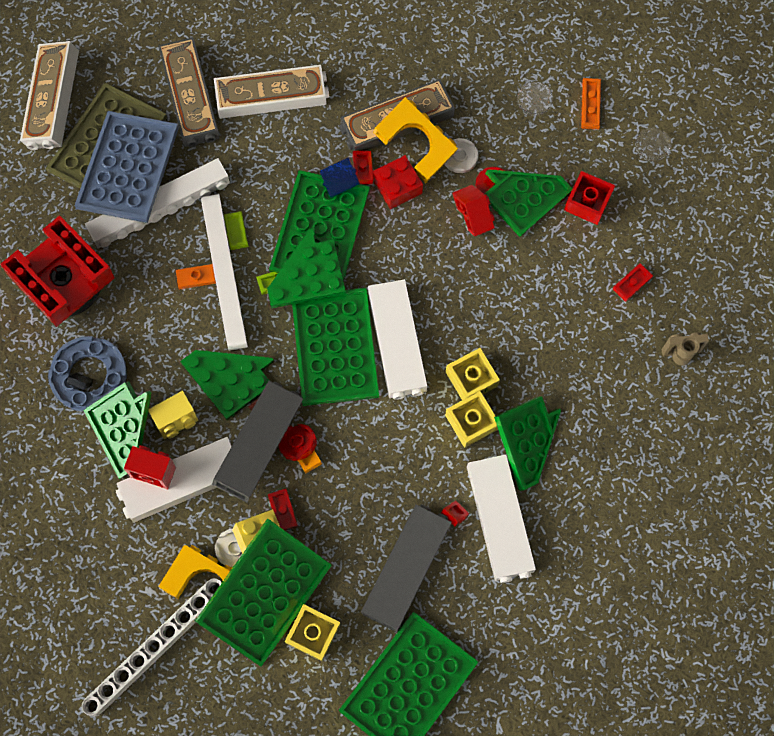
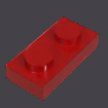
(363, 164)
(632, 282)
(283, 509)

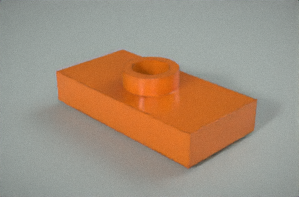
(195, 276)

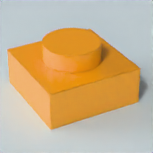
(310, 462)

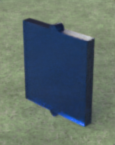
(339, 177)

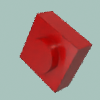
(455, 513)

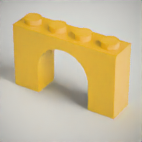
(408, 116)
(186, 566)

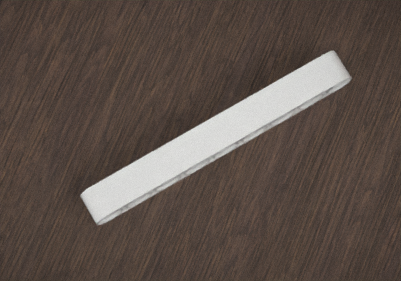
(224, 272)
(144, 650)

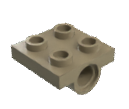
(684, 347)

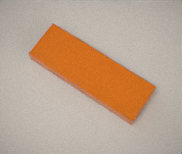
(591, 103)

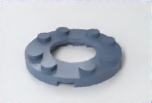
(69, 355)

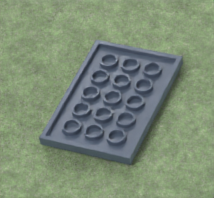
(127, 166)

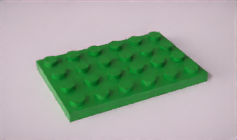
(328, 217)
(335, 349)
(263, 592)
(409, 682)

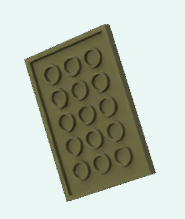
(76, 151)

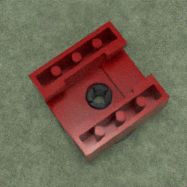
(58, 257)

